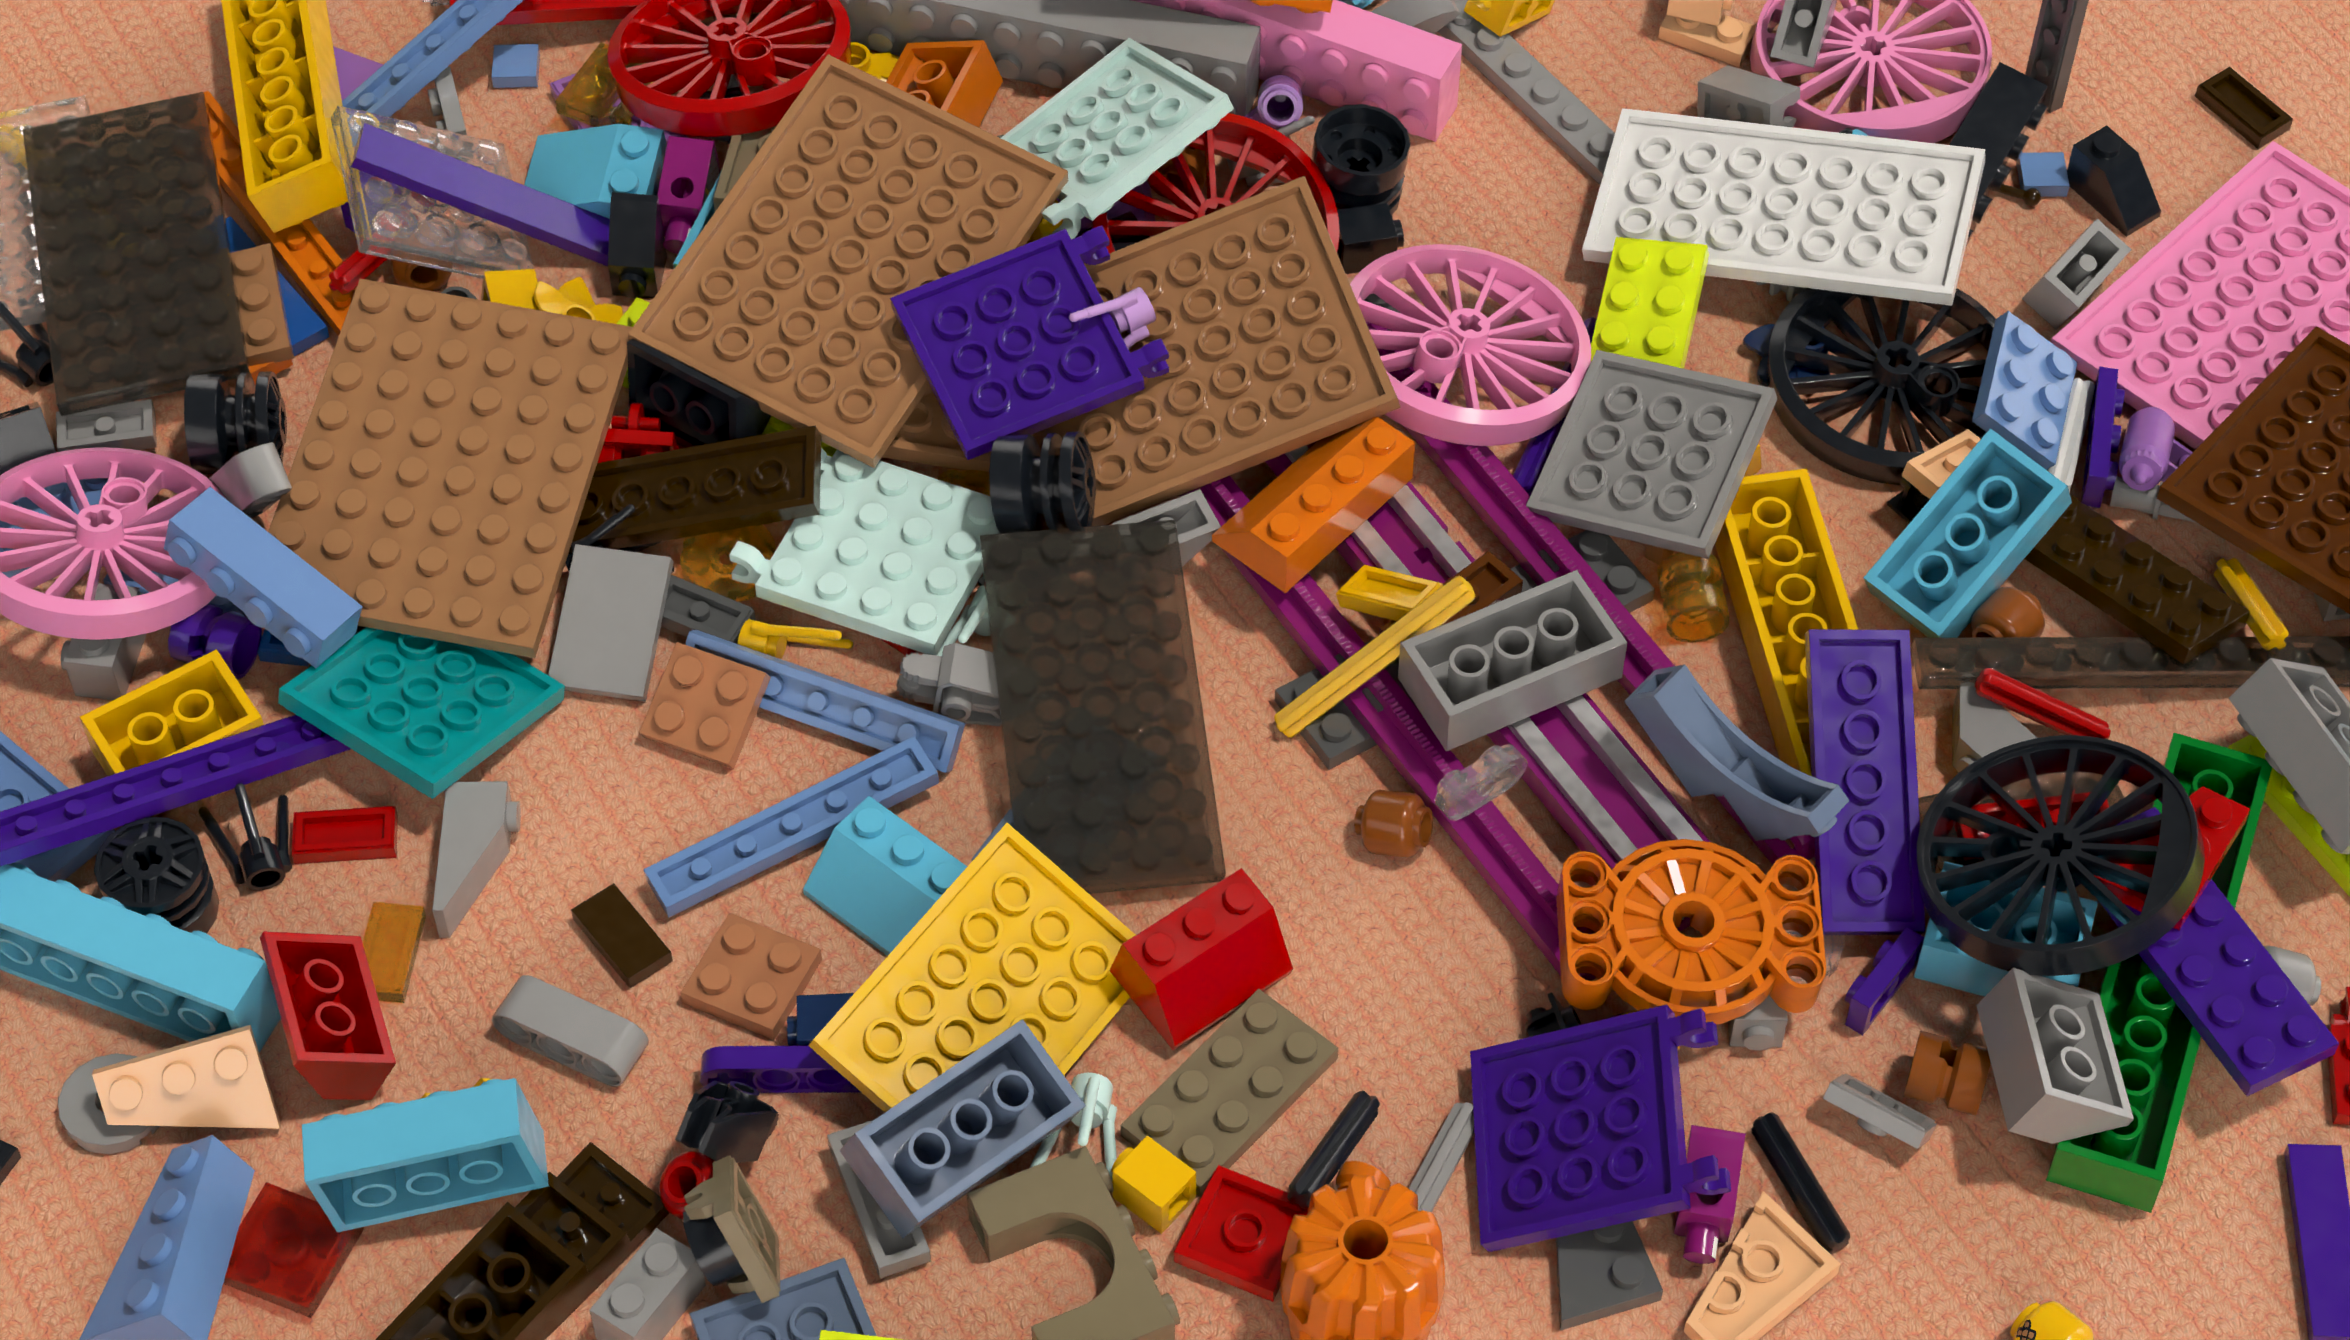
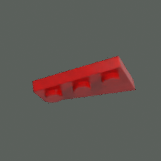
(2219, 823)

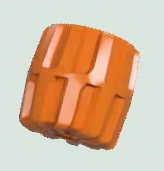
(1363, 1265)

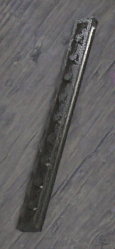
(2114, 661)

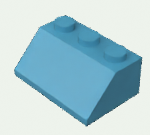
(880, 875)

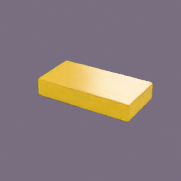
(1384, 592)

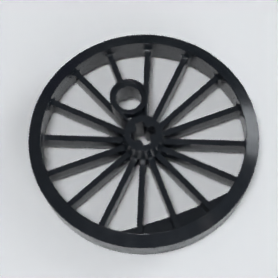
(1874, 370)
(2061, 853)

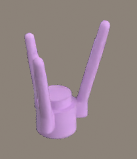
(1129, 312)

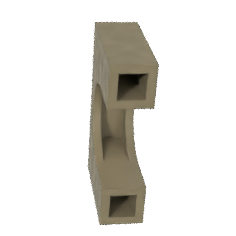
(1073, 1201)

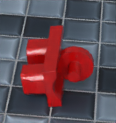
(635, 436)

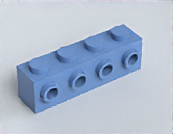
(262, 577)

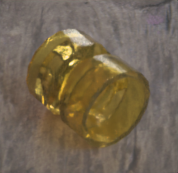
(1693, 597)

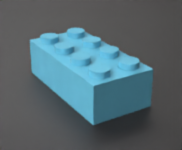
(1968, 538)
(424, 1154)

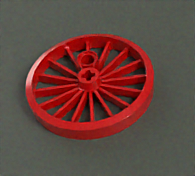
(714, 53)
(1238, 140)

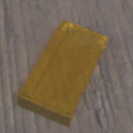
(392, 947)

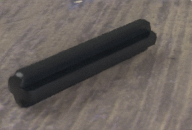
(1334, 1148)
(1800, 1182)

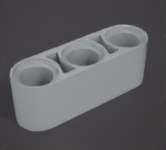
(253, 479)
(570, 1030)

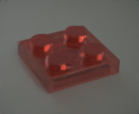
(288, 1251)

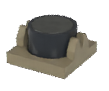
(732, 1233)

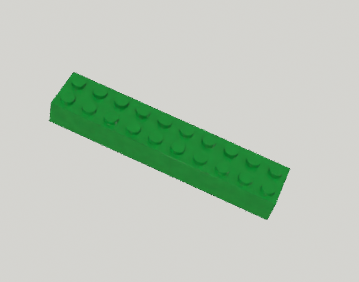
(2147, 1027)

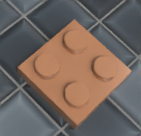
(705, 705)
(751, 976)

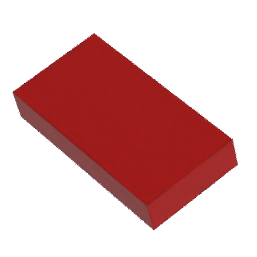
(345, 835)

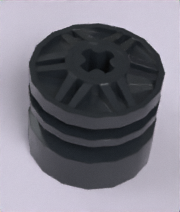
(1362, 155)
(228, 423)
(1042, 484)
(159, 870)

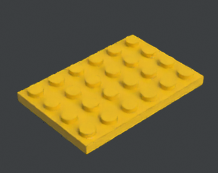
(991, 951)

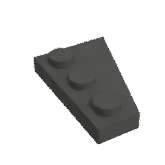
(1603, 1274)

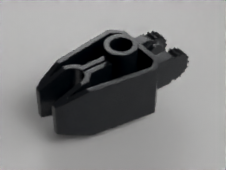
(727, 1122)

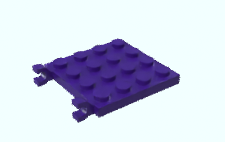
(1004, 343)
(1586, 1128)

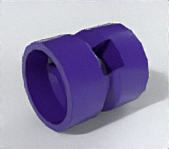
(212, 629)

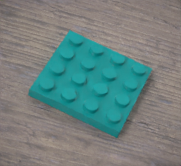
(421, 703)

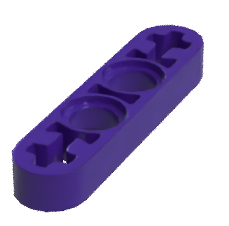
(773, 1069)

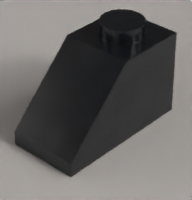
(2113, 180)
(636, 245)

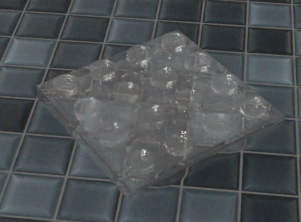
(415, 227)

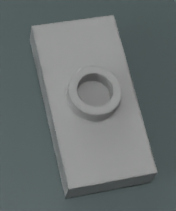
(1879, 1112)

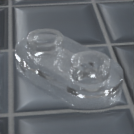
(1480, 782)

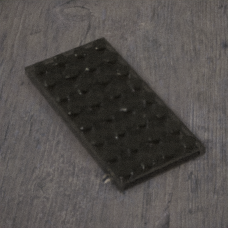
(133, 253)
(1102, 704)

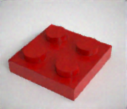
(1239, 1233)

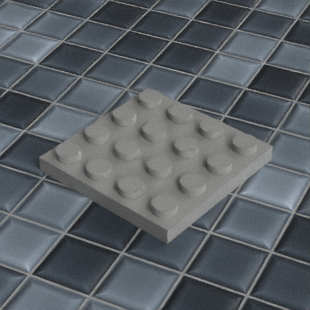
(1652, 453)

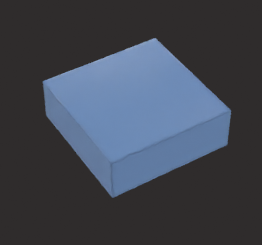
(515, 65)
(2043, 172)

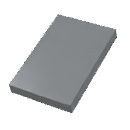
(610, 622)

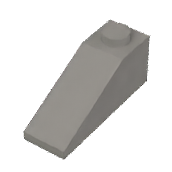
(471, 847)

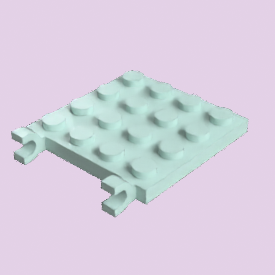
(1117, 128)
(882, 556)

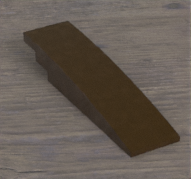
(536, 1258)

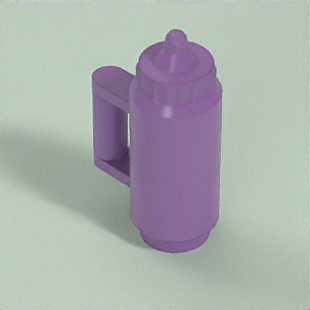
(1278, 102)
(2150, 449)

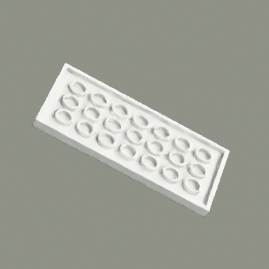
(1792, 203)

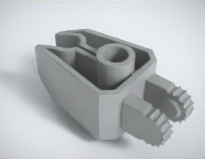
(956, 683)

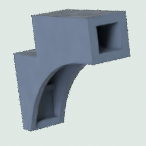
(1721, 760)

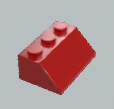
(1204, 959)
(329, 1012)

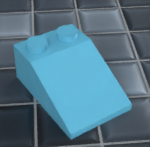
(596, 161)

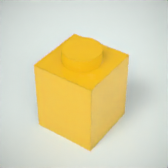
(1153, 1183)

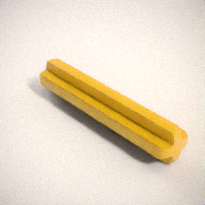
(2242, 589)

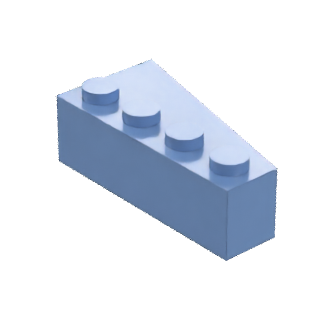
(177, 1250)

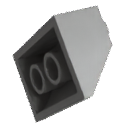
(2052, 1059)

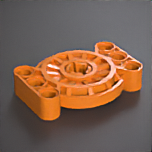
(1727, 899)

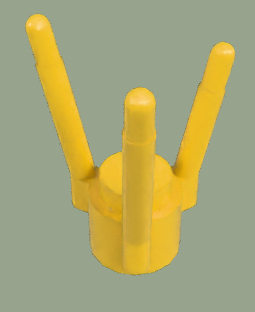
(773, 638)

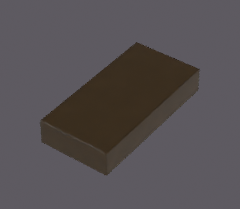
(2243, 107)
(621, 935)

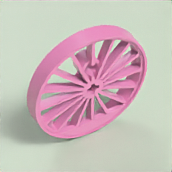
(1883, 59)
(1468, 340)
(108, 534)

